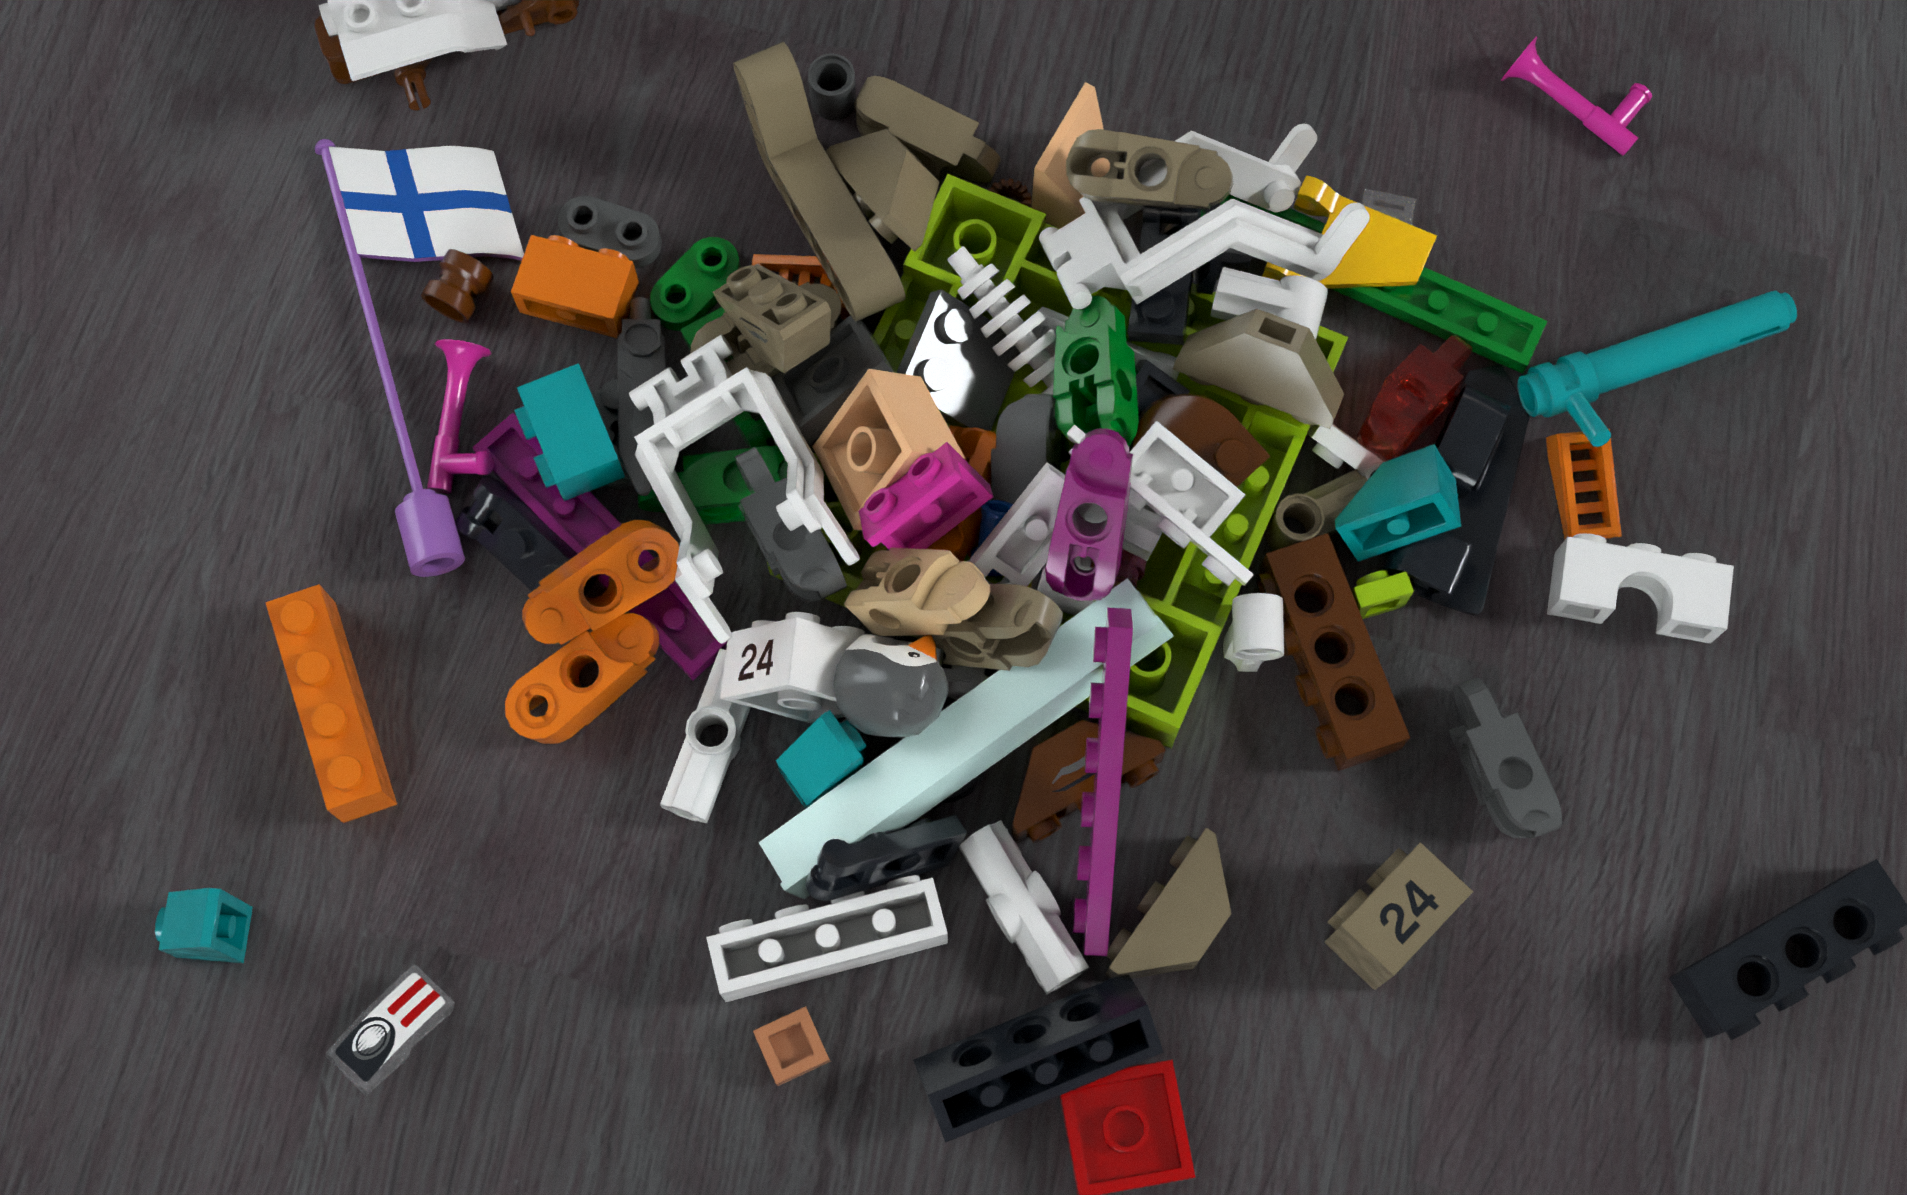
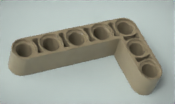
(812, 185)

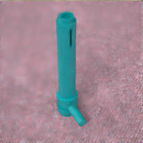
(1583, 377)

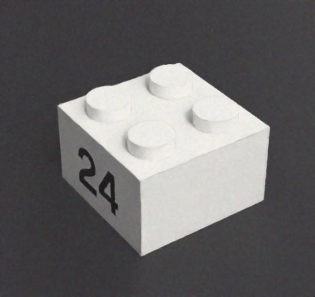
(786, 666)

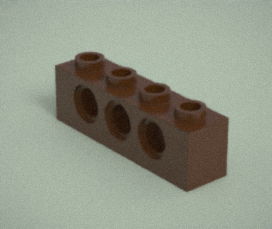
(1316, 570)

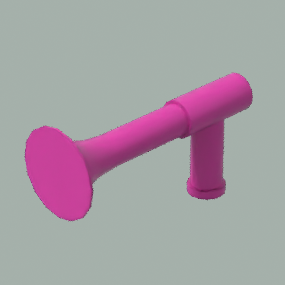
(1607, 127)
(446, 461)

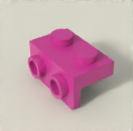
(925, 501)

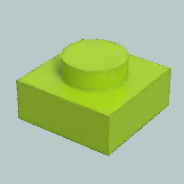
(1381, 593)

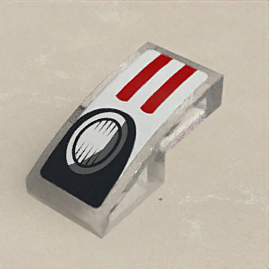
(389, 1029)

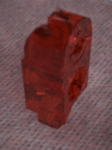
(1413, 398)

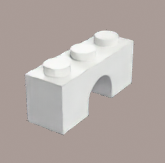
(1687, 590)

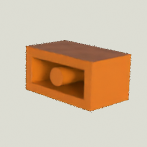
(575, 285)

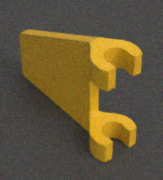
(1383, 253)

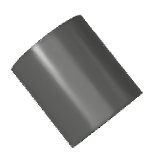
(832, 69)

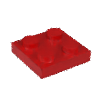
(1127, 1131)

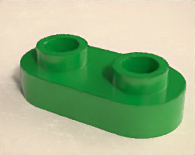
(695, 281)

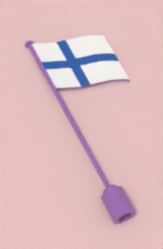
(415, 210)

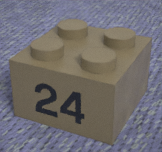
(1389, 925)

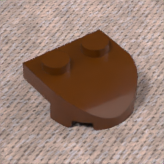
(1207, 431)

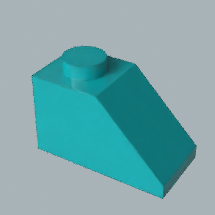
(1401, 505)
(204, 925)

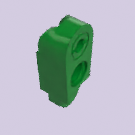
(1095, 372)
(717, 484)

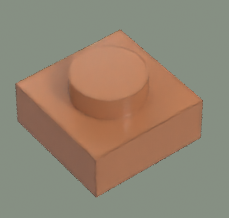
(791, 1046)

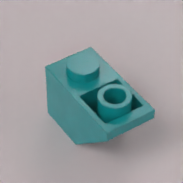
(822, 758)

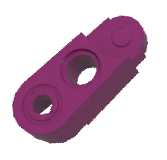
(1098, 475)

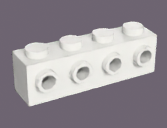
(827, 939)

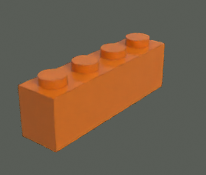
(331, 704)

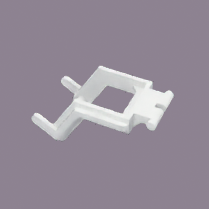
(1101, 253)
(694, 408)

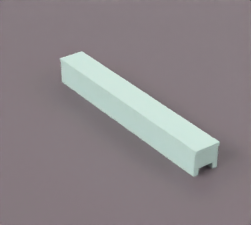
(960, 742)

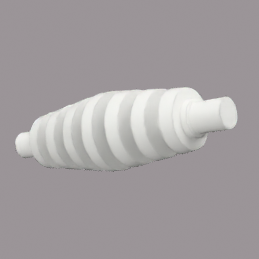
(977, 280)

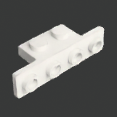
(1185, 494)

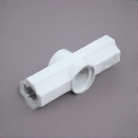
(699, 767)
(1023, 907)

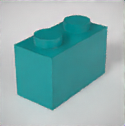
(570, 433)

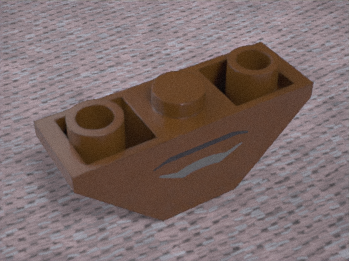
(1058, 777)

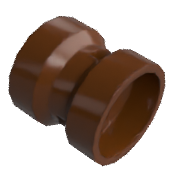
(459, 283)

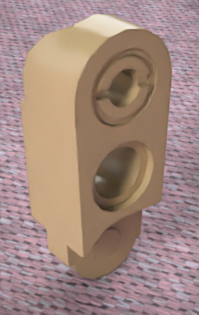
(916, 592)

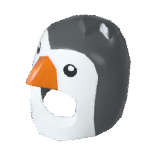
(890, 685)

